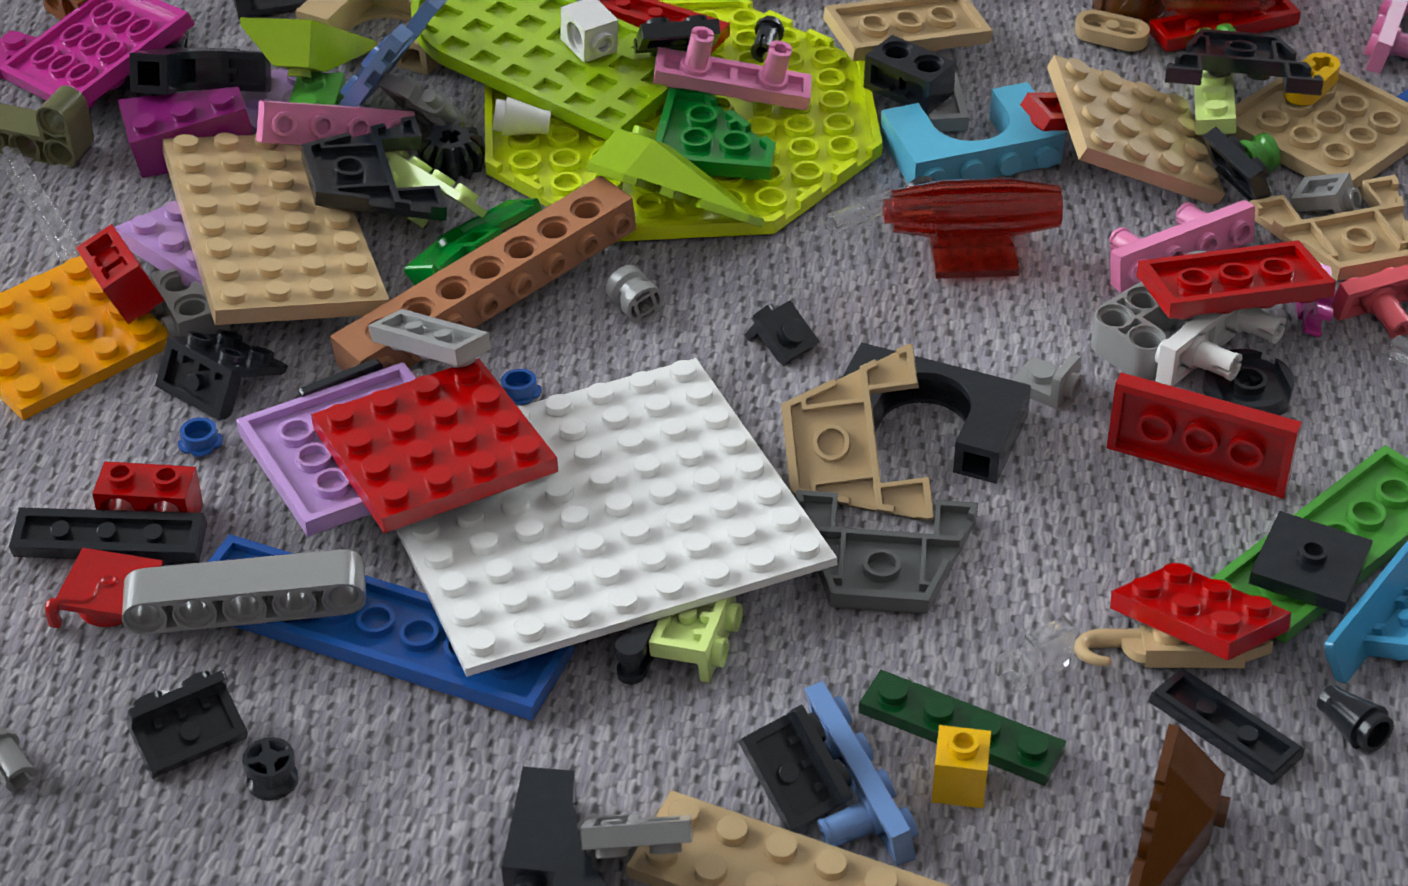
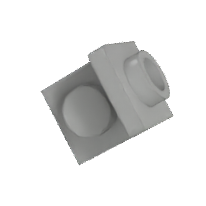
(1327, 193)
(1051, 383)

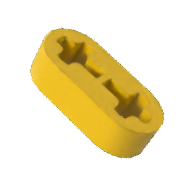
(1324, 65)

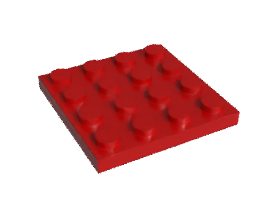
(433, 444)

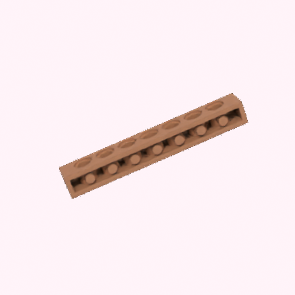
(501, 270)

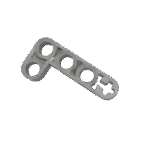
(1131, 330)

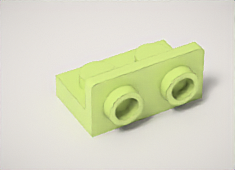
(698, 635)

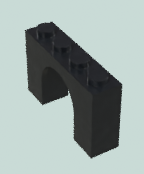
(988, 404)

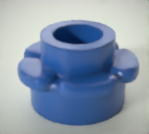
(521, 386)
(199, 437)

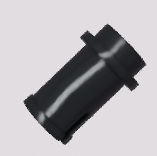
(766, 31)

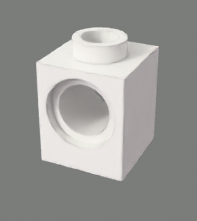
(589, 29)

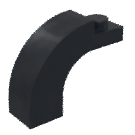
(198, 69)

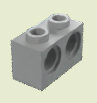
(183, 307)

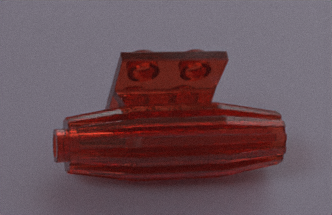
(974, 221)

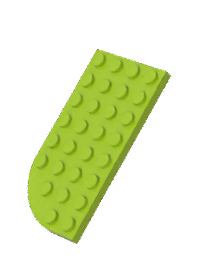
(521, 54)

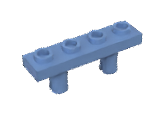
(875, 792)

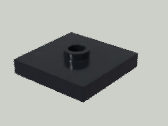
(1310, 562)

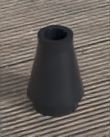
(1357, 719)

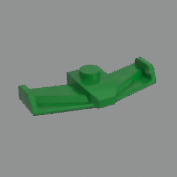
(469, 236)

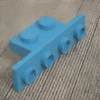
(1375, 624)

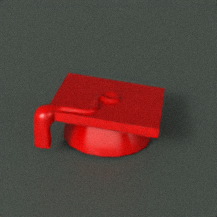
(96, 587)

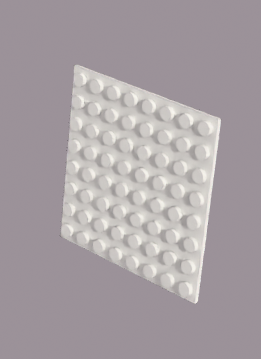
(647, 518)

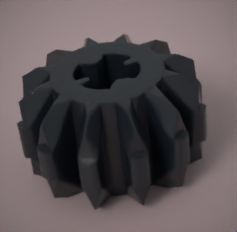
(453, 150)

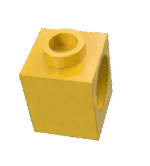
(961, 766)

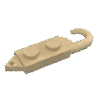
(1157, 649)

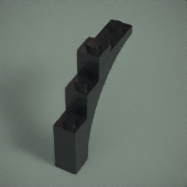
(544, 834)

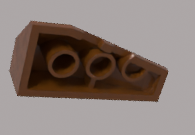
(1180, 812)

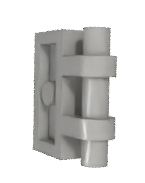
(429, 106)

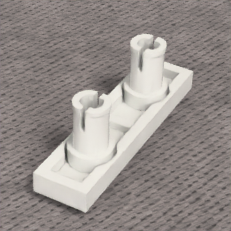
(1202, 339)

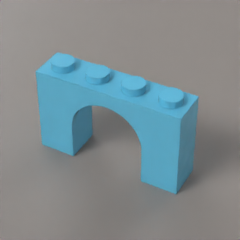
(925, 151)

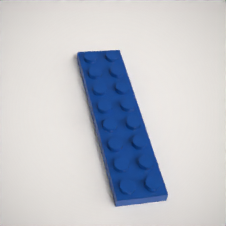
(405, 640)

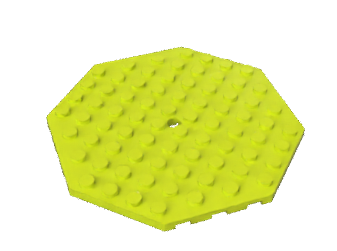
(813, 147)

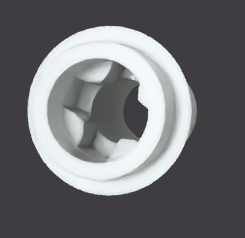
(519, 118)

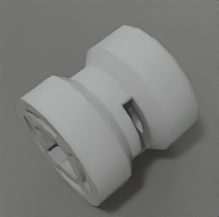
(634, 293)

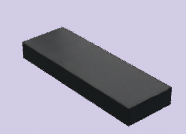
(1227, 726)

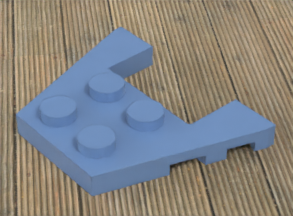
(387, 55)

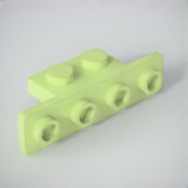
(417, 173)

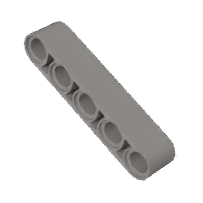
(243, 591)

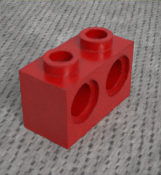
(120, 274)
(147, 488)

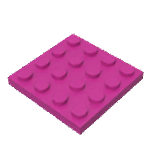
(94, 45)

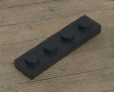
(134, 533)

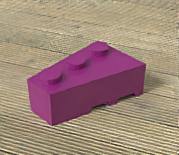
(167, 116)

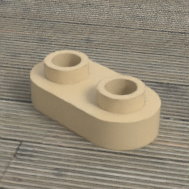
(1112, 30)

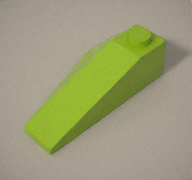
(304, 44)
(658, 167)

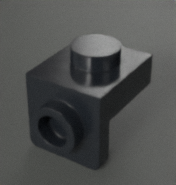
(782, 332)

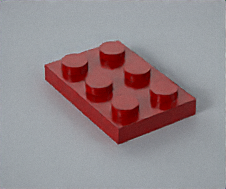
(1201, 610)

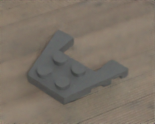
(888, 567)

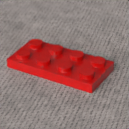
(1235, 279)
(1203, 435)

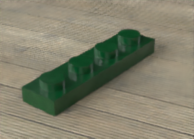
(922, 710)

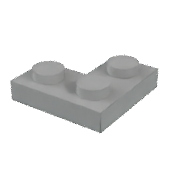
(616, 834)

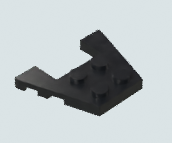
(1242, 53)
(358, 177)

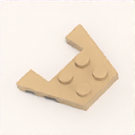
(1350, 241)
(835, 444)

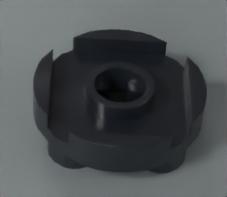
(1268, 383)

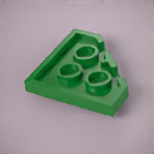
(714, 138)

